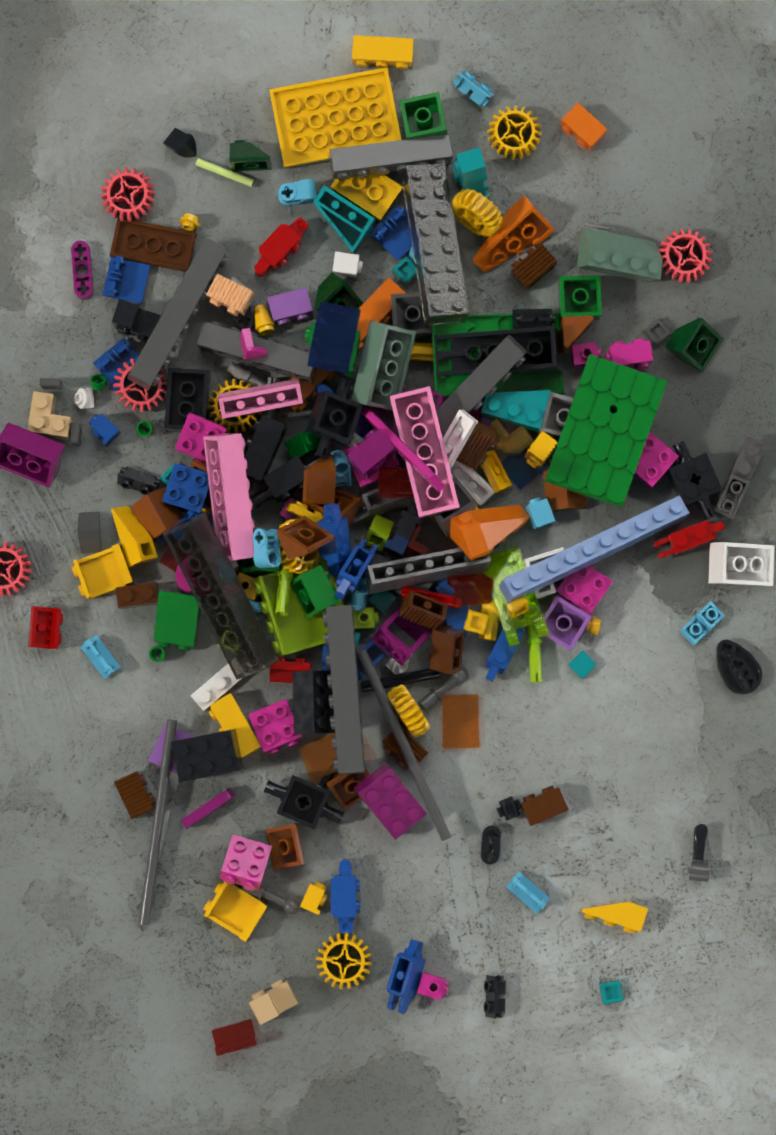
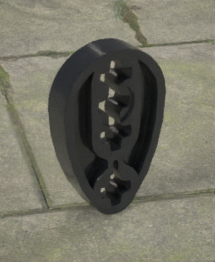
(729, 676)

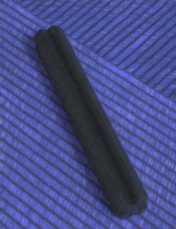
(405, 678)

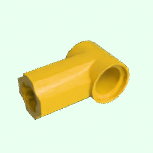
(422, 352)
(492, 624)

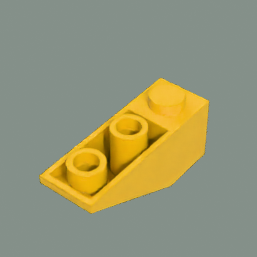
(134, 538)
(620, 913)

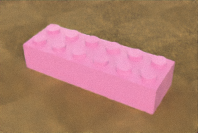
(421, 432)
(230, 494)

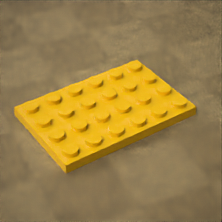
(333, 115)

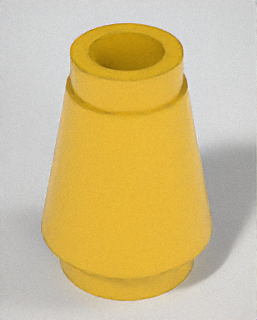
(263, 321)

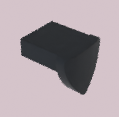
(181, 143)

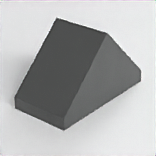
(89, 532)

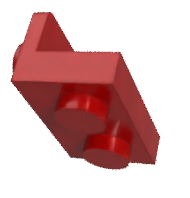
(45, 627)
(283, 670)

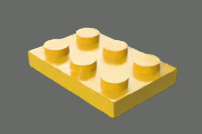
(371, 194)

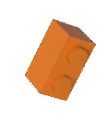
(583, 127)

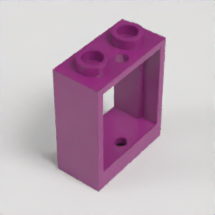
(399, 650)

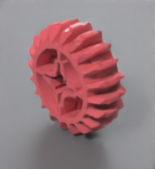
(120, 197)
(693, 240)
(123, 390)
(13, 564)

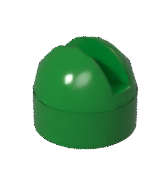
(94, 382)
(143, 432)
(154, 651)

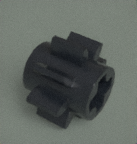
(509, 808)

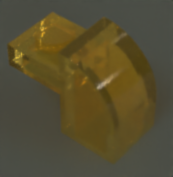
(511, 443)

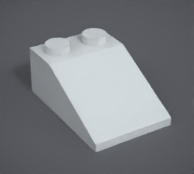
(741, 564)

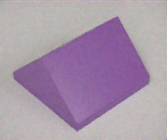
(565, 622)

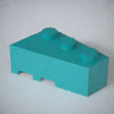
(470, 171)
(346, 218)
(516, 408)

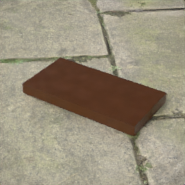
(153, 244)

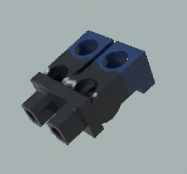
(405, 530)

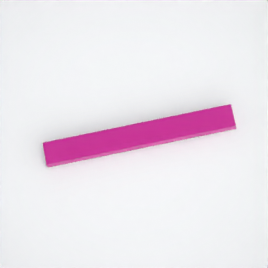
(403, 449)

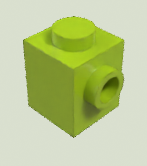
(379, 531)
(365, 618)

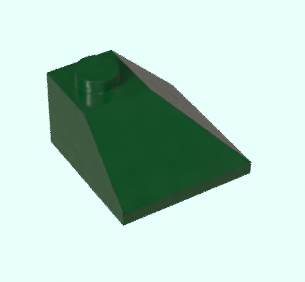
(247, 157)
(337, 292)
(694, 343)

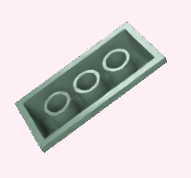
(619, 255)
(383, 364)

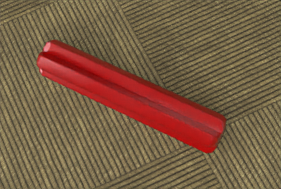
(447, 599)

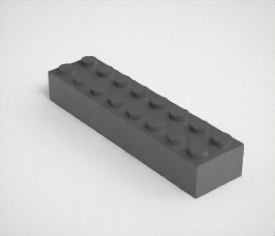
(345, 690)

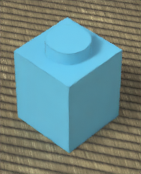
(539, 513)

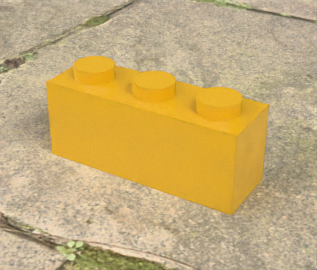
(382, 52)
(231, 717)

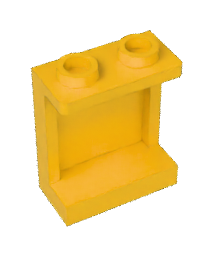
(102, 572)
(235, 910)

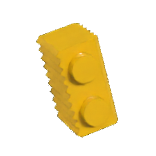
(540, 450)

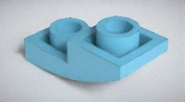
(701, 623)

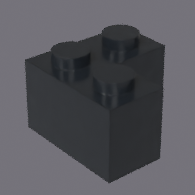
(132, 320)

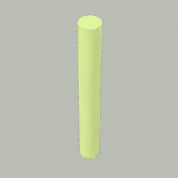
(224, 172)

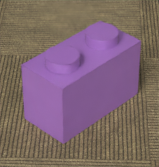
(290, 306)

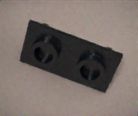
(532, 318)
(129, 479)
(494, 987)

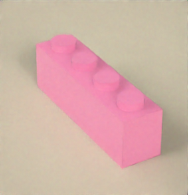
(260, 398)

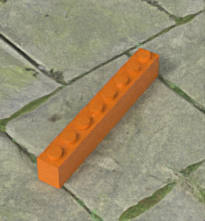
(375, 308)

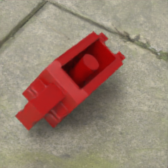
(279, 246)
(689, 537)

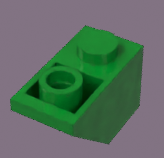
(302, 445)

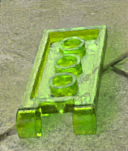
(503, 565)

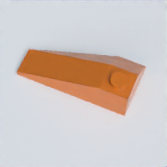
(519, 229)
(484, 528)

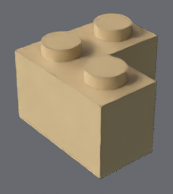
(43, 419)
(273, 1002)

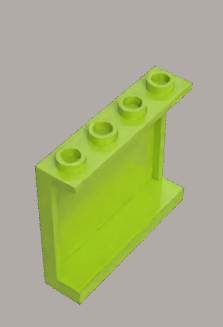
(293, 631)

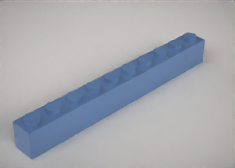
(594, 549)

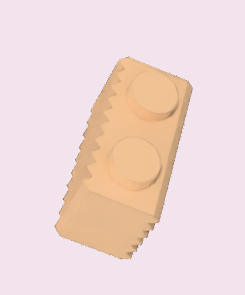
(230, 295)

